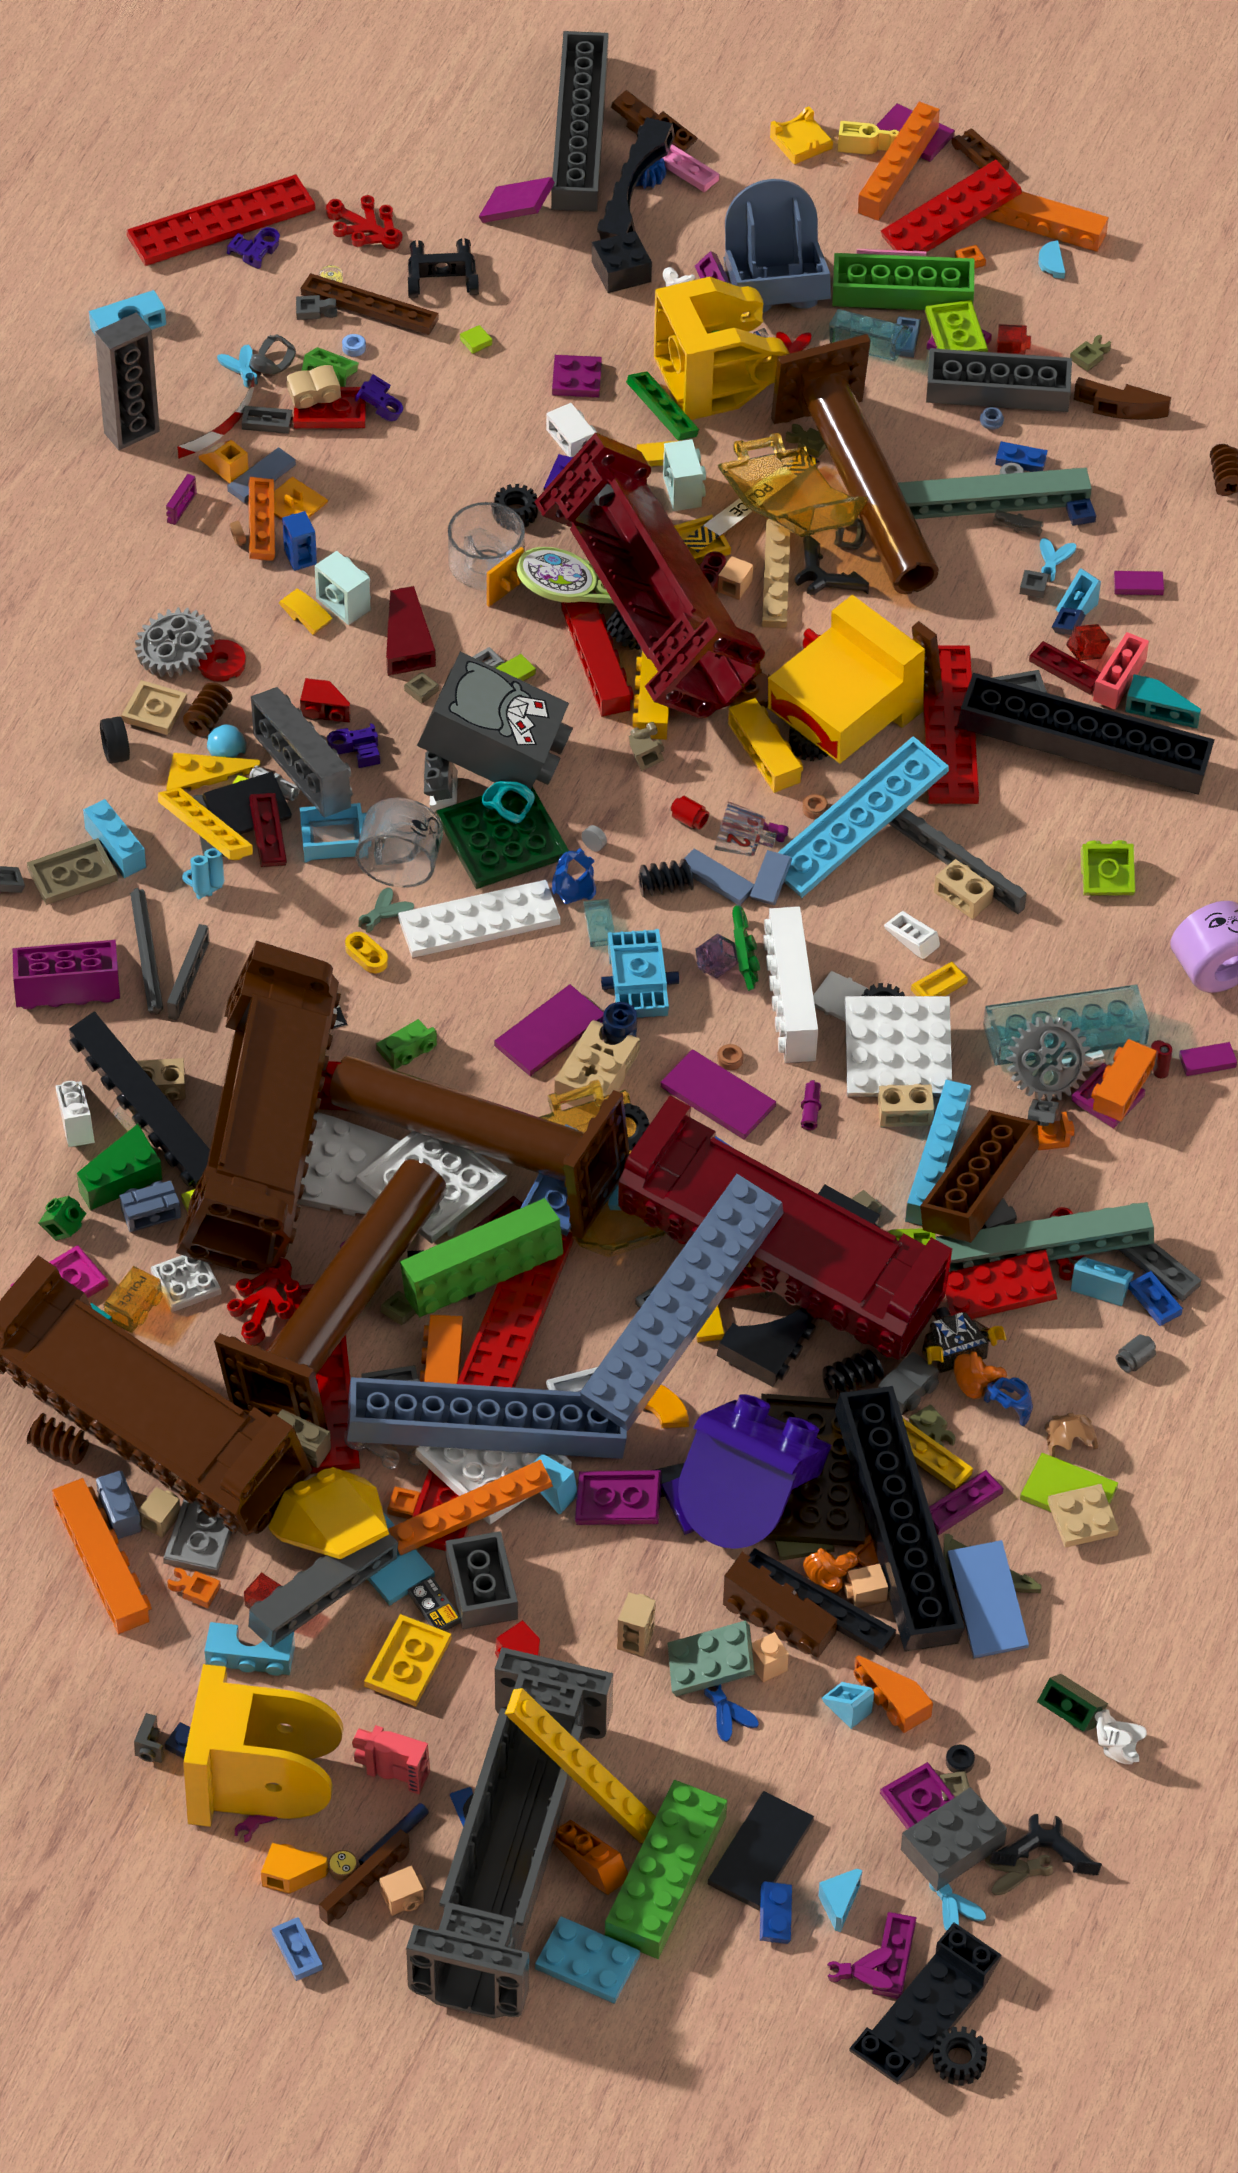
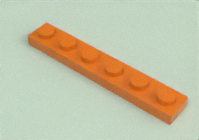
(471, 1507)

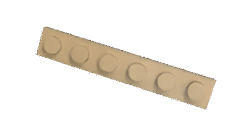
(776, 576)

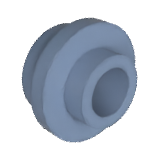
(991, 418)

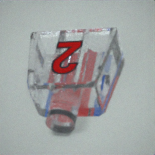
(742, 831)

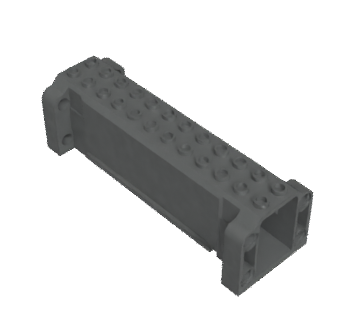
(506, 1844)

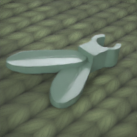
(384, 909)

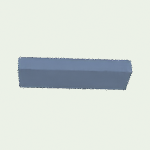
(270, 467)
(719, 877)

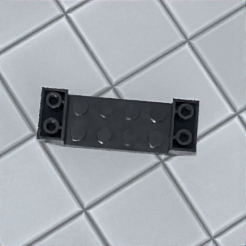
(928, 2006)

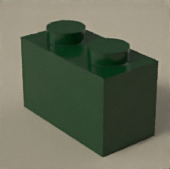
(1071, 1702)

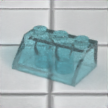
(885, 336)

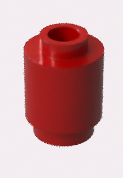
(689, 812)

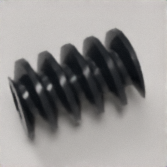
(665, 877)
(851, 1371)

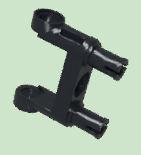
(458, 264)

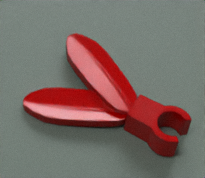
(798, 345)

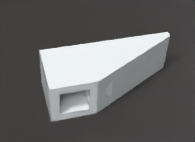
(75, 1113)

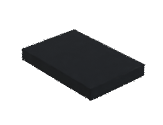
(233, 805)

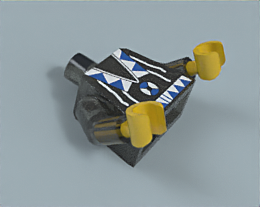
(957, 1336)

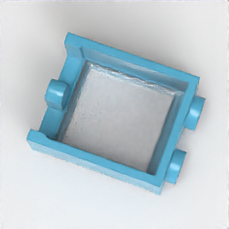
(330, 836)

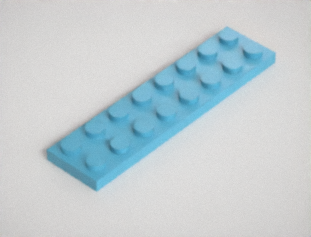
(861, 814)

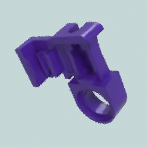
(257, 249)
(375, 392)
(362, 740)

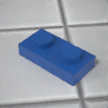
(1027, 457)
(1155, 1298)
(775, 1912)

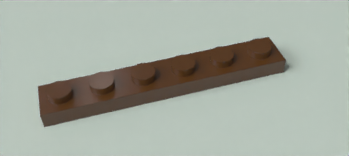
(371, 304)

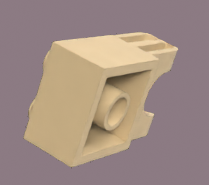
(596, 1060)

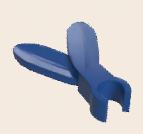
(728, 1711)

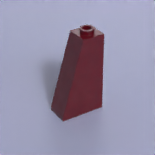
(408, 635)

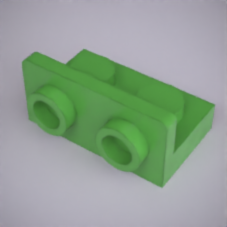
(342, 366)
(407, 1044)

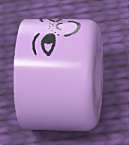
(1209, 946)

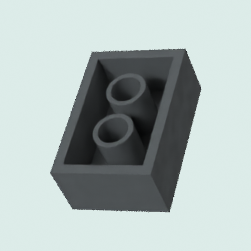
(481, 1580)
(953, 1838)

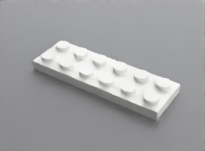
(479, 918)

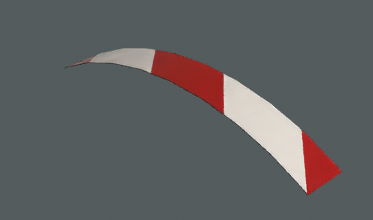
(209, 438)

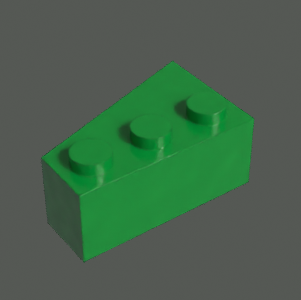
(120, 1167)

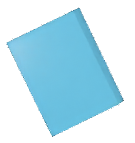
(1101, 1280)

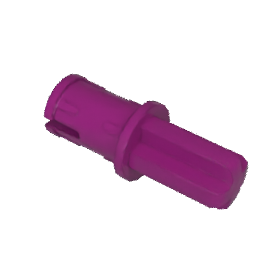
(811, 1105)

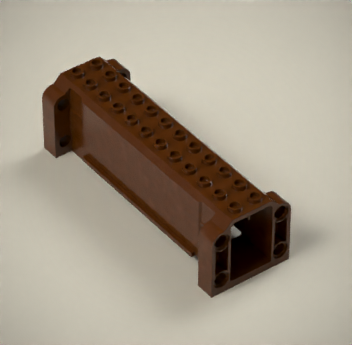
(265, 1113)
(146, 1403)

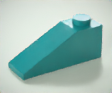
(1158, 701)

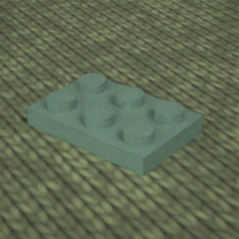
(710, 1658)

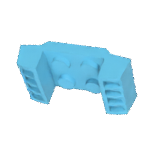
(639, 971)

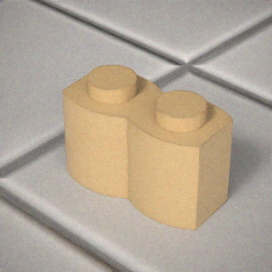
(313, 386)

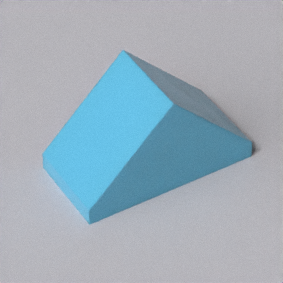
(1082, 593)
(563, 1482)
(850, 1702)
(838, 1896)

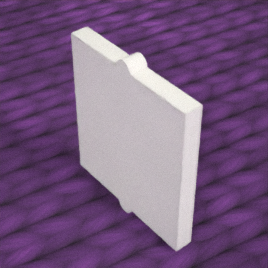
(832, 993)

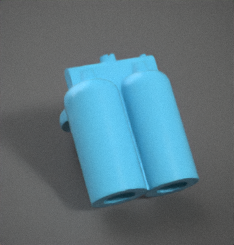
(206, 873)

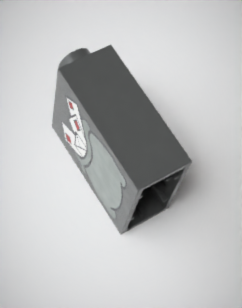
(496, 725)

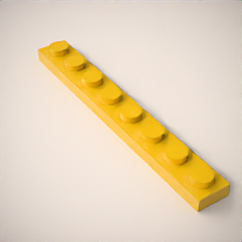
(579, 1764)

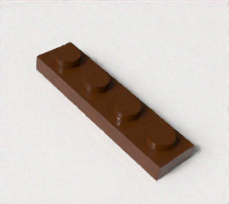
(932, 671)
(358, 1883)

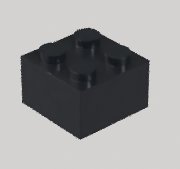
(621, 262)

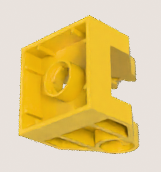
(715, 369)

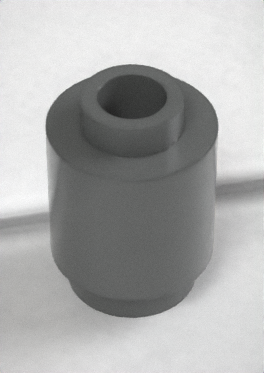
(1136, 1353)

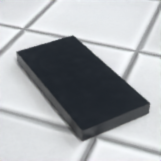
(760, 1849)

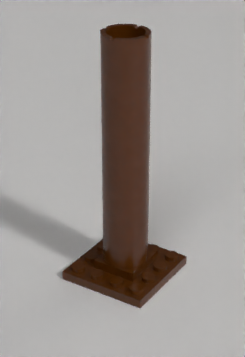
(829, 386)
(583, 1160)
(288, 1369)

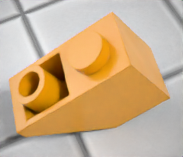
(226, 460)
(292, 1869)

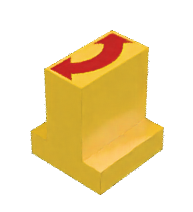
(850, 681)

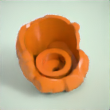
(974, 1375)
(828, 1571)

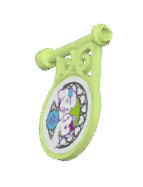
(560, 576)

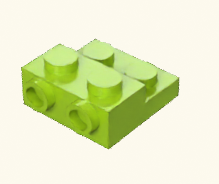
(1108, 868)

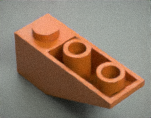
(899, 1696)
(591, 1856)

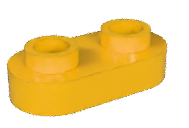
(368, 954)

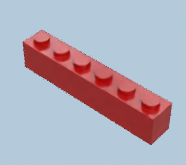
(598, 657)

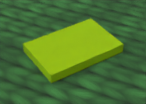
(956, 326)
(1057, 1476)

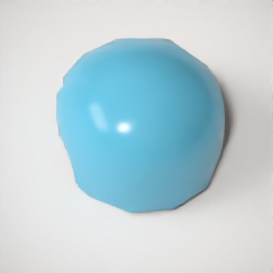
(226, 741)

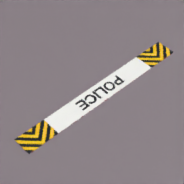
(720, 523)

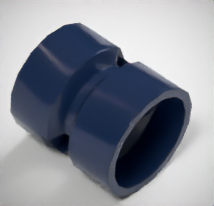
(619, 1022)

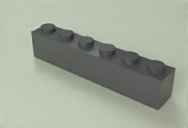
(317, 1589)

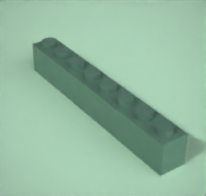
(996, 492)
(1060, 1236)

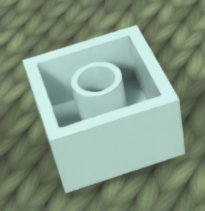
(683, 475)
(342, 587)

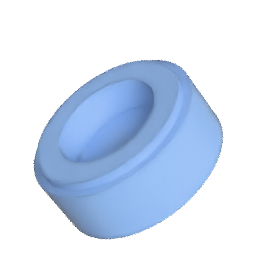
(353, 345)

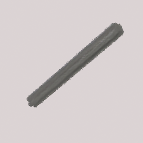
(146, 951)

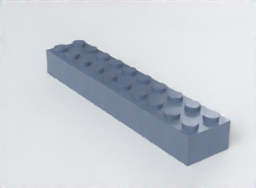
(681, 1302)
(479, 1418)

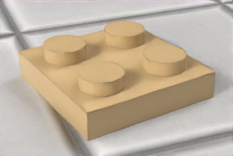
(154, 707)
(1083, 1515)

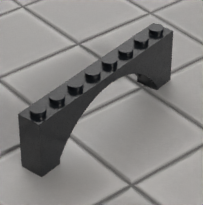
(769, 1347)

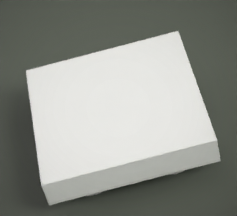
(185, 1281)

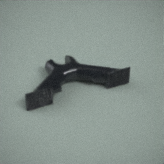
(821, 578)
(1044, 1838)

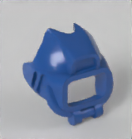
(570, 888)
(1022, 1406)

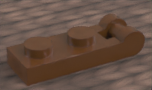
(978, 149)

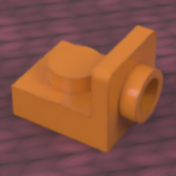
(1056, 1134)

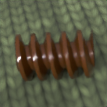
(1225, 469)
(207, 709)
(57, 1440)

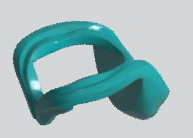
(493, 795)

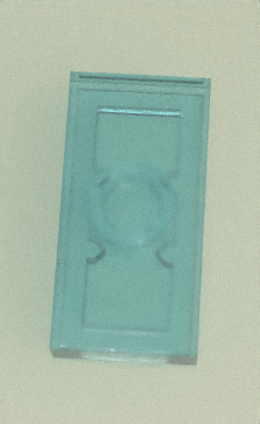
(598, 921)

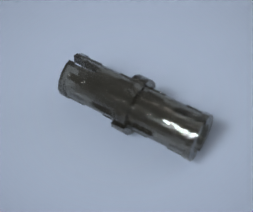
(1018, 523)

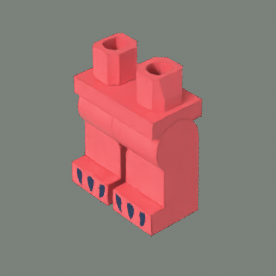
(393, 1756)

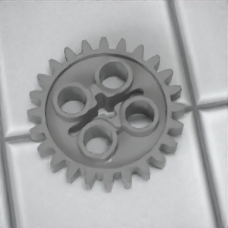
(174, 642)
(1033, 1041)

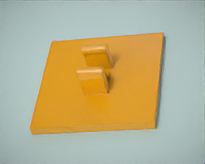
(295, 498)
(503, 577)

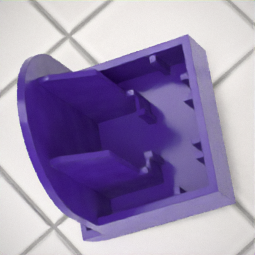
(745, 1471)

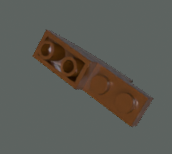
(636, 112)
(1129, 403)

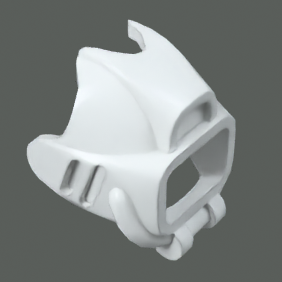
(1118, 1737)

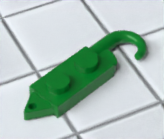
(745, 948)

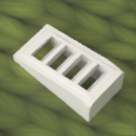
(923, 945)

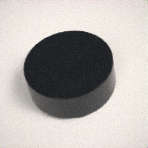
(960, 1758)

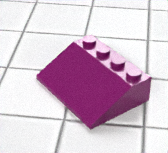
(65, 974)

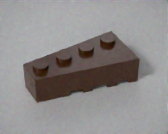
(777, 1607)

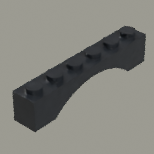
(652, 144)

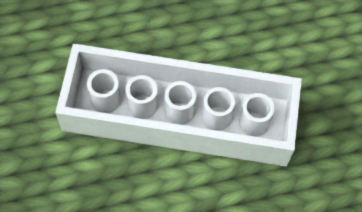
(791, 984)

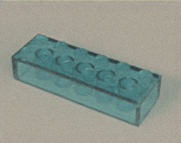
(1103, 1015)

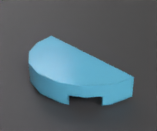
(1051, 260)

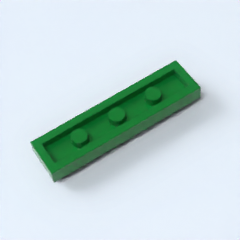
(662, 405)

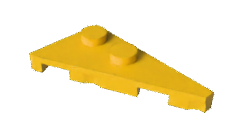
(202, 770)

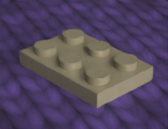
(72, 871)

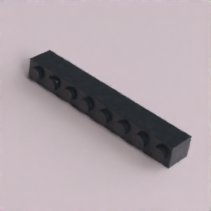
(141, 1096)

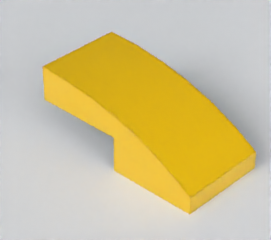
(307, 610)

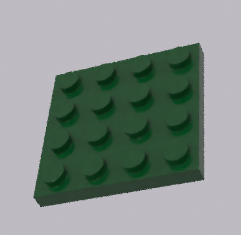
(497, 848)

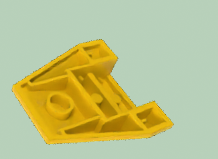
(330, 1514)

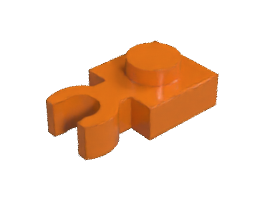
(197, 1589)

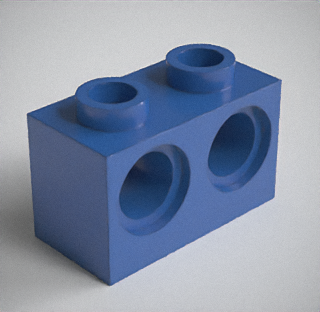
(299, 540)

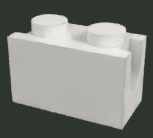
(569, 428)

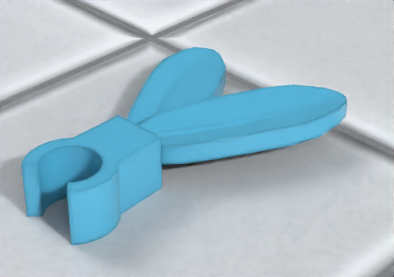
(240, 366)
(1054, 558)
(954, 1904)

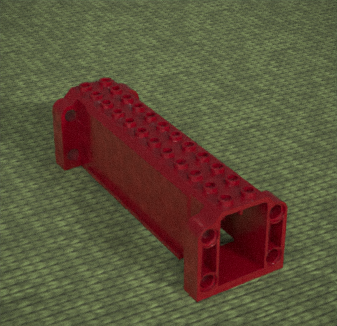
(653, 579)
(814, 1253)

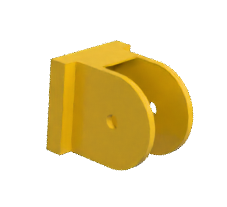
(243, 1747)

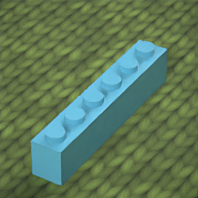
(939, 1145)

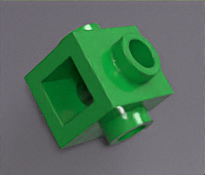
(62, 1217)

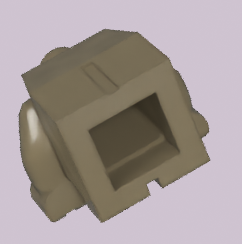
(646, 752)

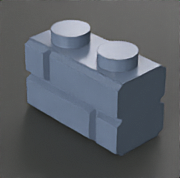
(150, 1205)
(118, 1504)

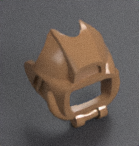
(1064, 1429)

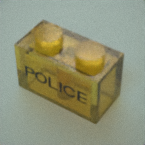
(133, 1299)

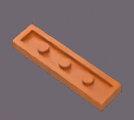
(261, 519)

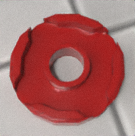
(223, 671)

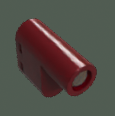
(1163, 1058)

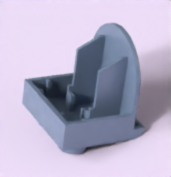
(776, 245)

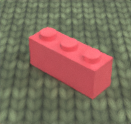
(1120, 669)

